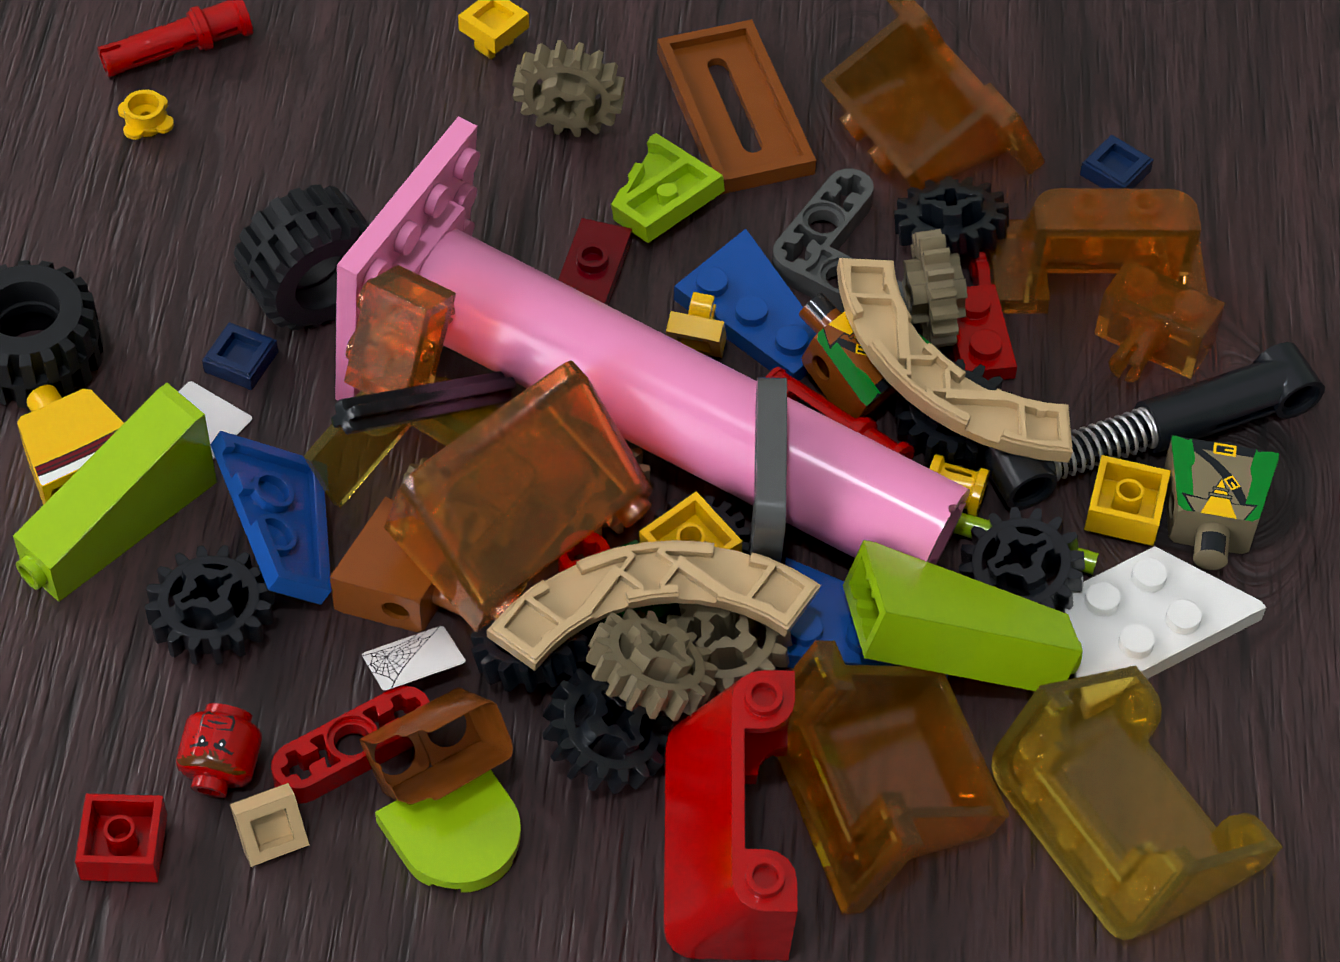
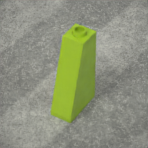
(118, 495)
(955, 624)

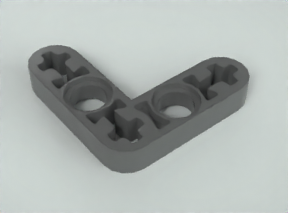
(822, 249)
(770, 468)

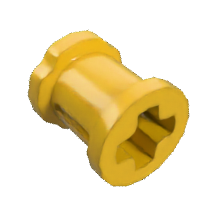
(973, 480)

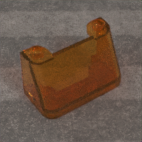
(518, 494)

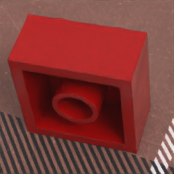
(121, 838)

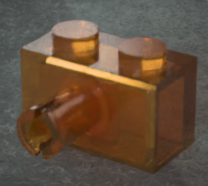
(1156, 322)
(398, 332)

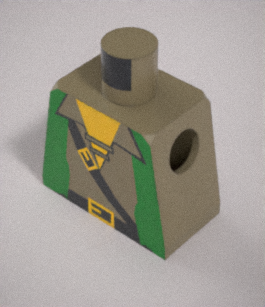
(1215, 497)

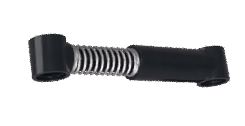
(1274, 383)

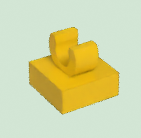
(493, 24)
(698, 327)

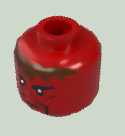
(219, 749)

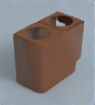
(480, 749)

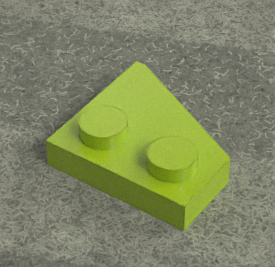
(664, 189)

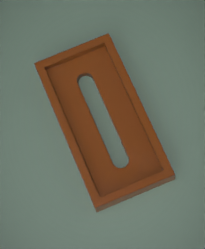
(740, 51)

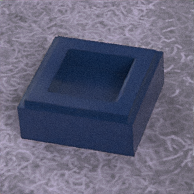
(1116, 165)
(240, 356)

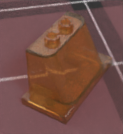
(924, 104)
(1096, 234)
(882, 770)

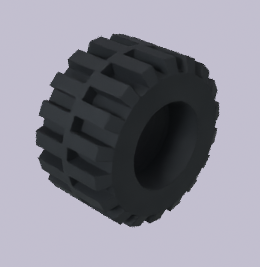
(294, 252)
(71, 339)

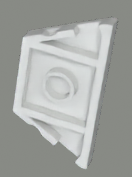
(1155, 614)

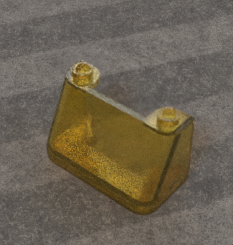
(1115, 810)

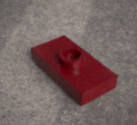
(596, 258)

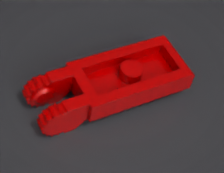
(983, 331)

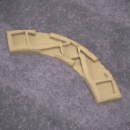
(935, 382)
(650, 576)

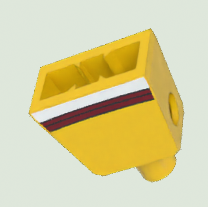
(63, 434)

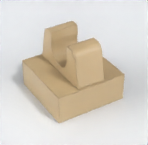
(269, 824)

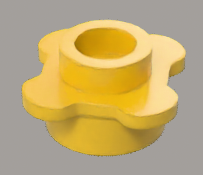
(145, 114)

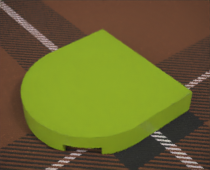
(458, 839)

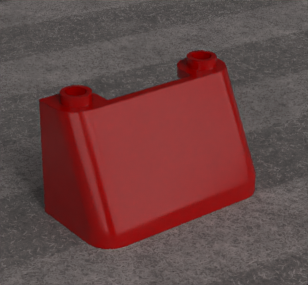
(716, 892)

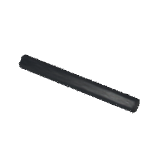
(422, 402)

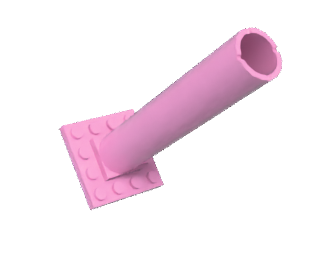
(651, 384)

